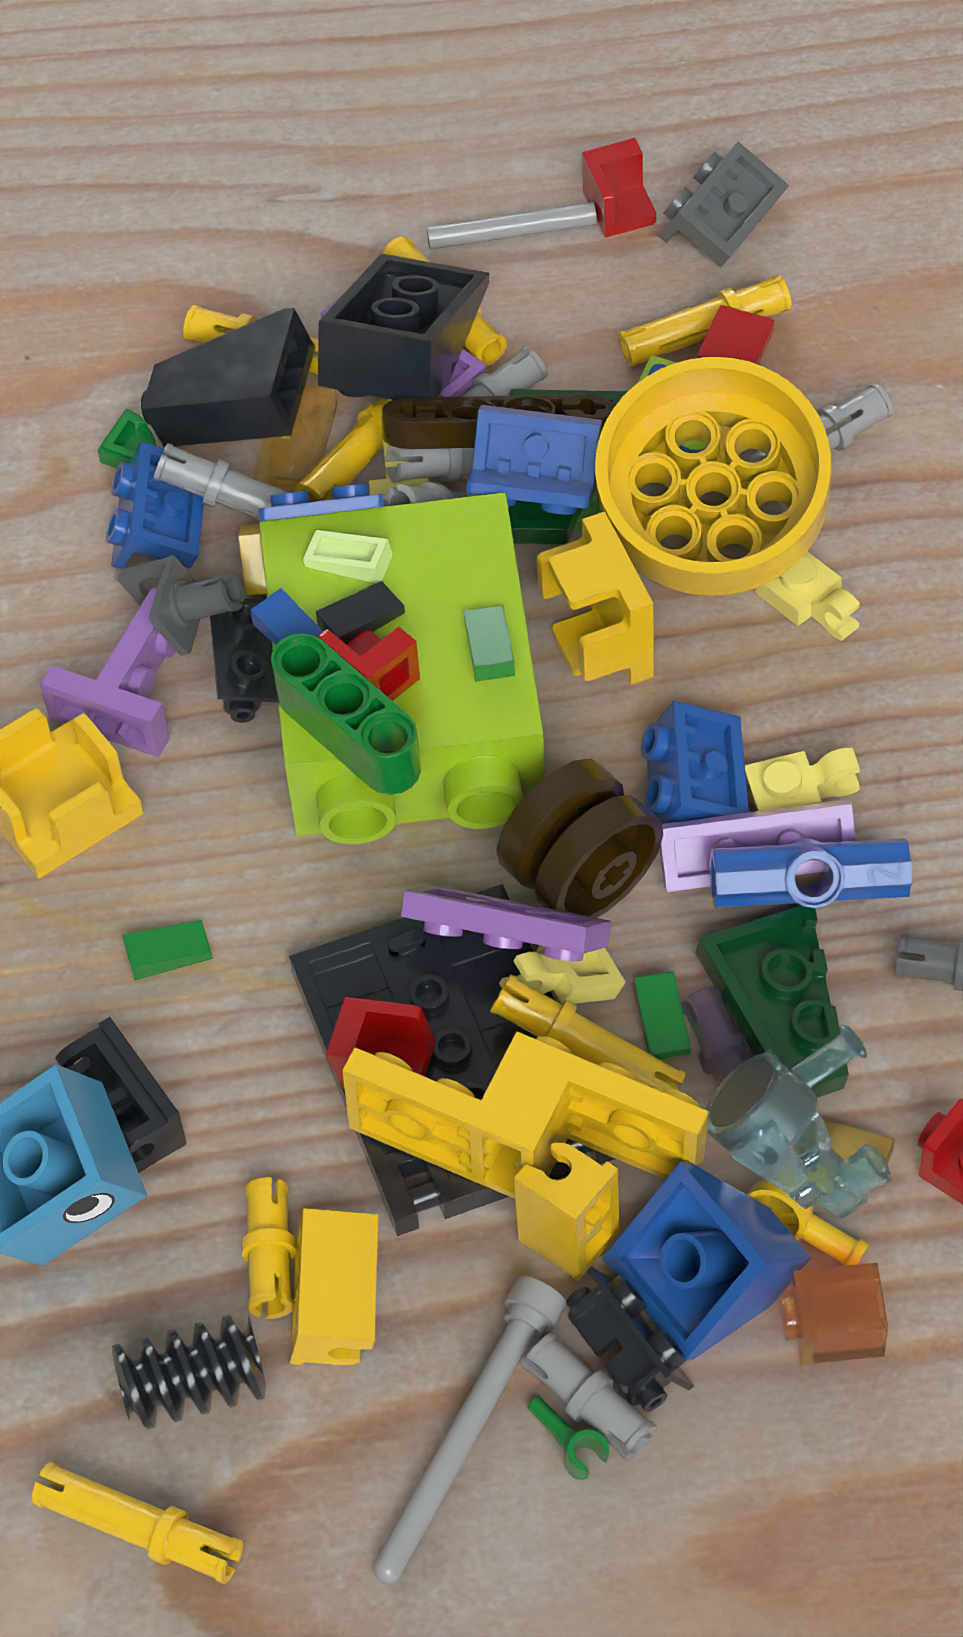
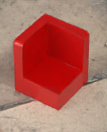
(616, 187)
(737, 335)
(386, 663)
(381, 1028)

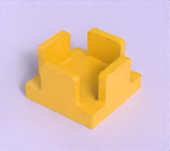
(621, 622)
(60, 790)

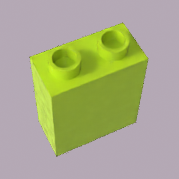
(474, 738)

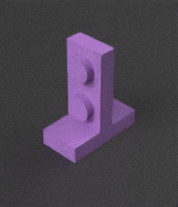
(120, 695)

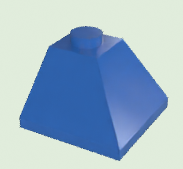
(705, 1258)

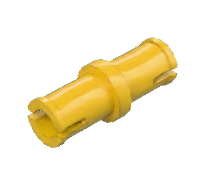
(268, 1248)

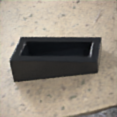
(360, 612)

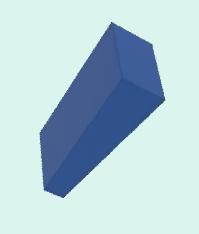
(281, 617)

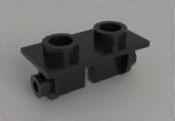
(242, 663)
(647, 1358)

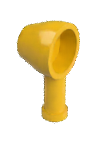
(808, 1226)

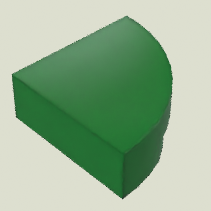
(125, 439)

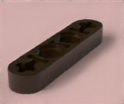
(453, 420)

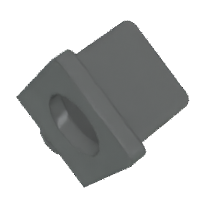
(182, 599)

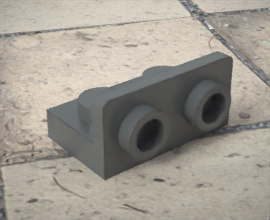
(727, 204)

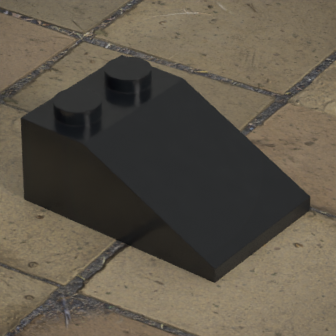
(399, 328)

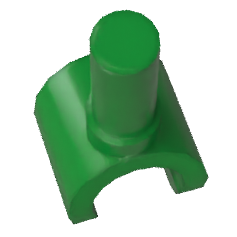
(570, 1438)

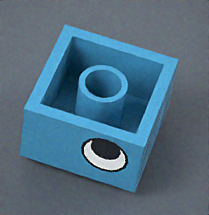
(61, 1165)

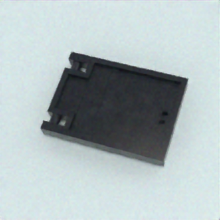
(455, 988)

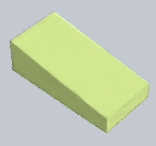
(349, 555)

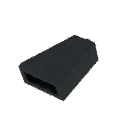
(232, 385)

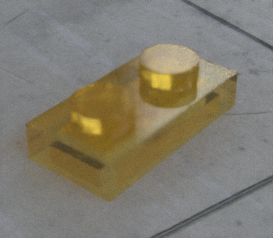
(290, 458)

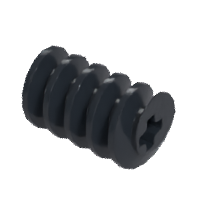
(189, 1371)

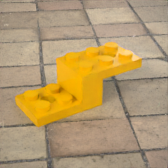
(533, 1101)

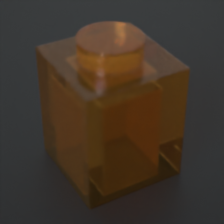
(836, 1313)

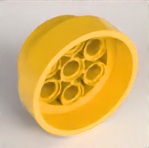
(731, 410)

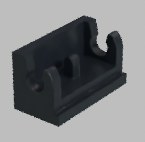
(139, 1103)

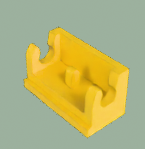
(569, 1217)
(334, 1287)

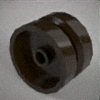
(579, 840)

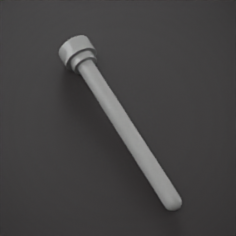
(531, 1311)

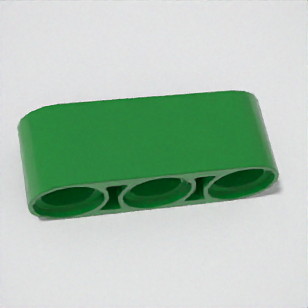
(353, 738)

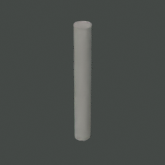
(511, 225)

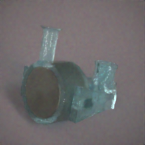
(771, 1107)

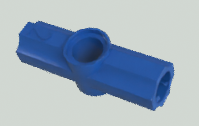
(851, 872)

